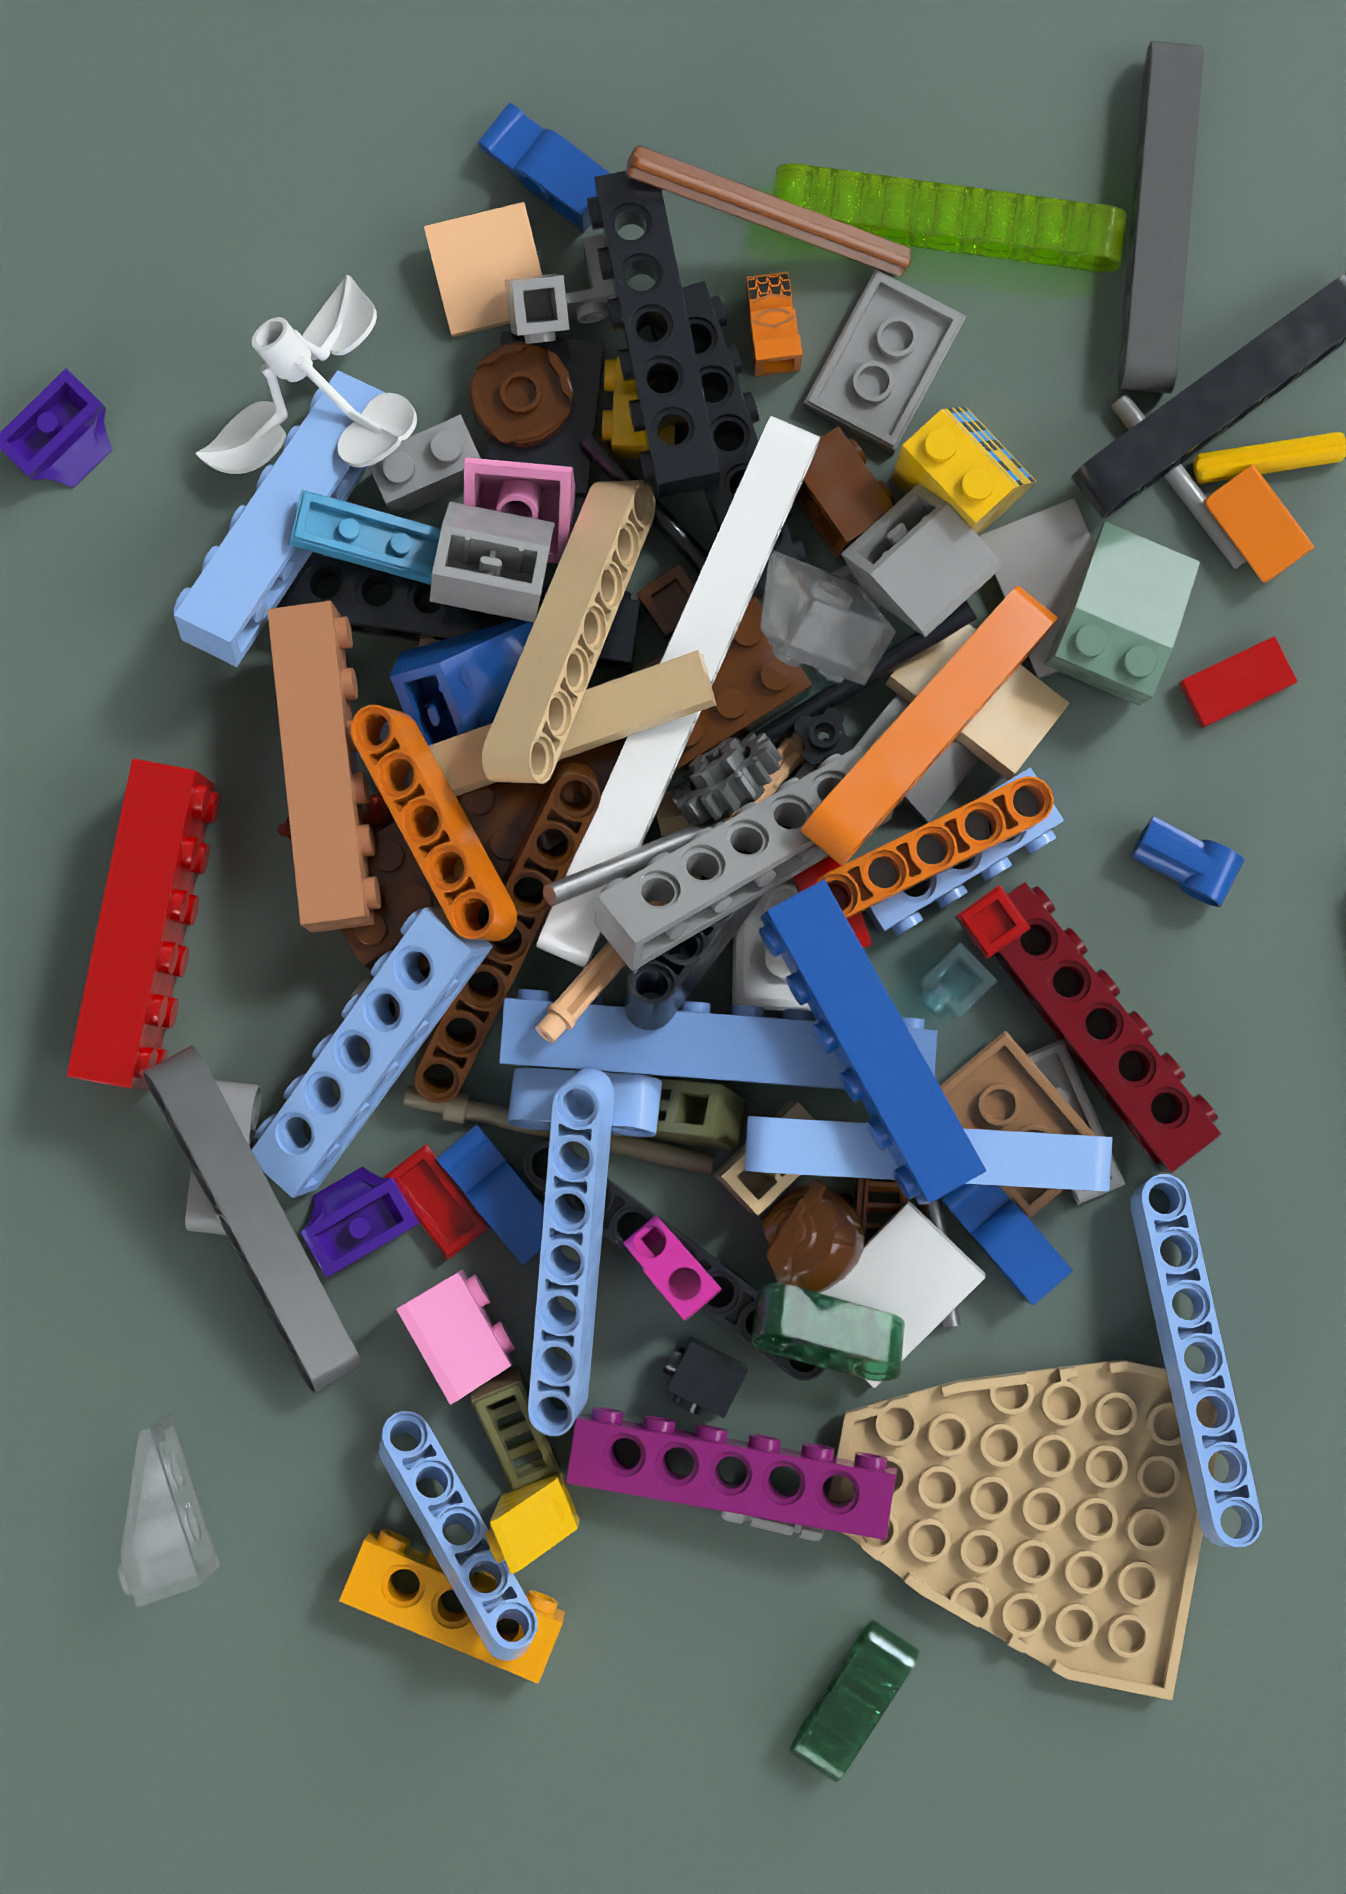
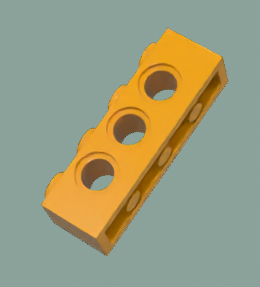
(422, 1611)

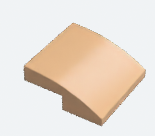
(475, 259)

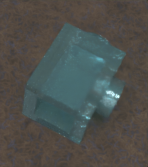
(954, 983)

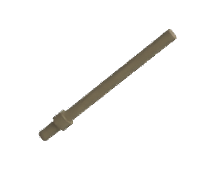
(463, 1108)

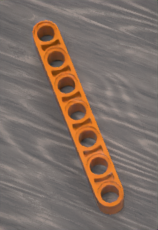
(928, 726)

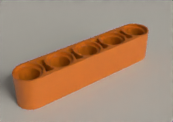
(951, 833)
(454, 835)

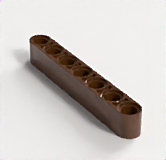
(505, 959)

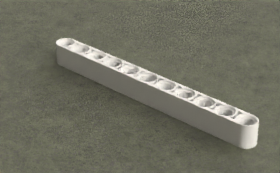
(705, 626)

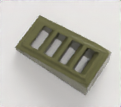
(500, 1387)

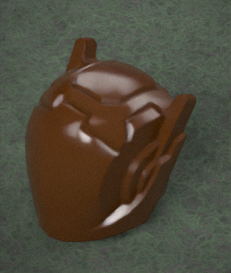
(813, 1237)

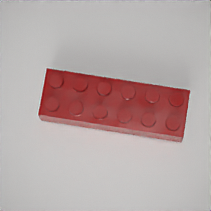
(143, 924)

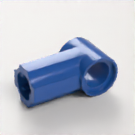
(1201, 867)

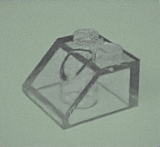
(822, 621)

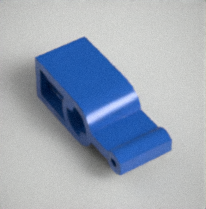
(544, 164)
(497, 1192)
(1008, 1239)

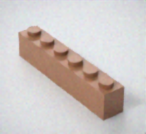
(322, 767)

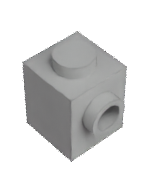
(537, 307)

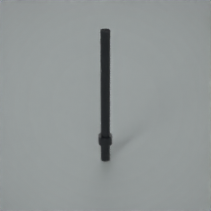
(890, 660)

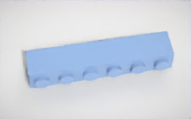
(254, 560)

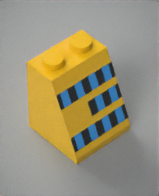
(963, 466)

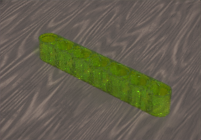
(961, 217)

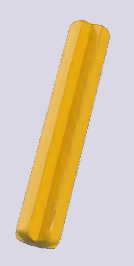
(1270, 457)

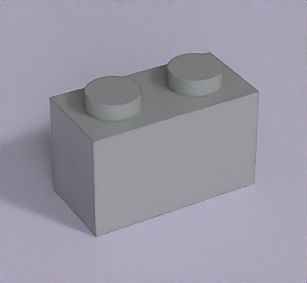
(425, 466)

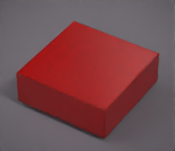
(992, 922)

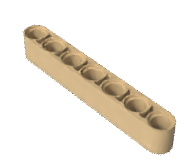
(569, 633)

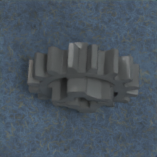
(726, 778)

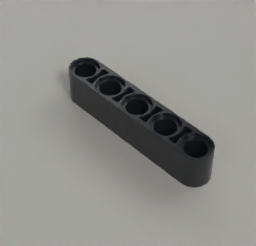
(677, 978)

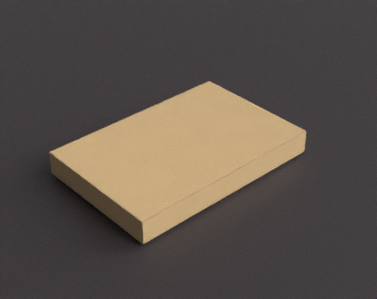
(1009, 722)

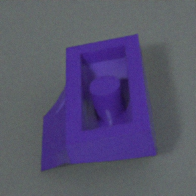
(58, 433)
(356, 1219)

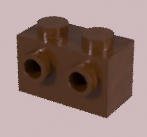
(841, 492)

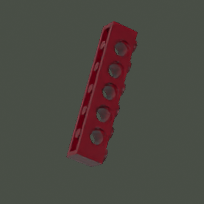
(1193, 1117)

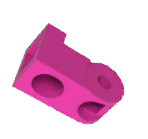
(672, 1268)

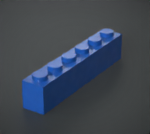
(871, 1044)

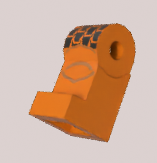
(772, 325)

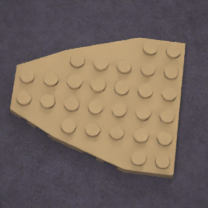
(1045, 1513)

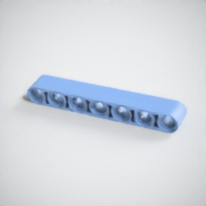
(850, 1151)
(581, 1231)
(1186, 1386)

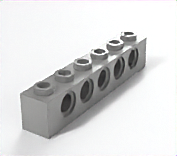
(735, 879)

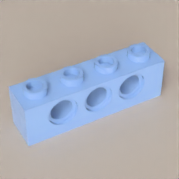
(902, 910)

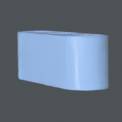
(634, 1105)

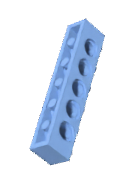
(282, 1147)

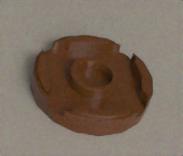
(521, 394)

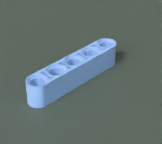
(456, 1561)

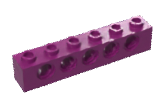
(596, 1465)

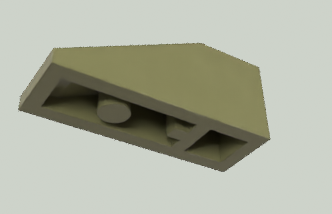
(699, 1114)

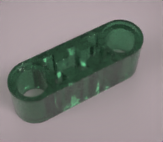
(828, 1332)
(854, 1700)

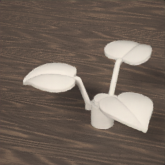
(336, 329)

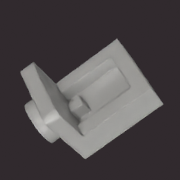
(592, 303)

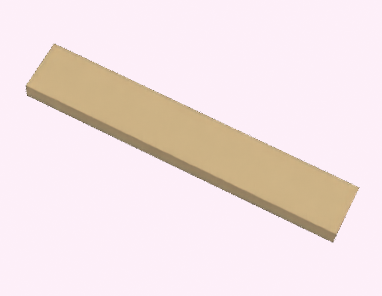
(604, 716)

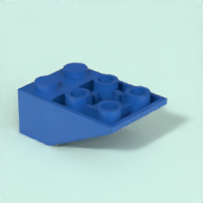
(459, 680)

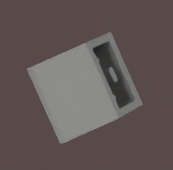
(921, 560)
(491, 561)

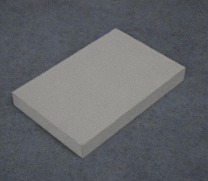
(884, 361)
(1046, 560)

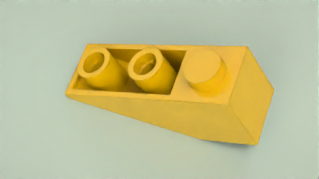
(531, 1521)

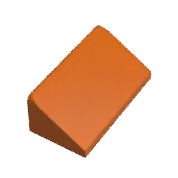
(1258, 524)

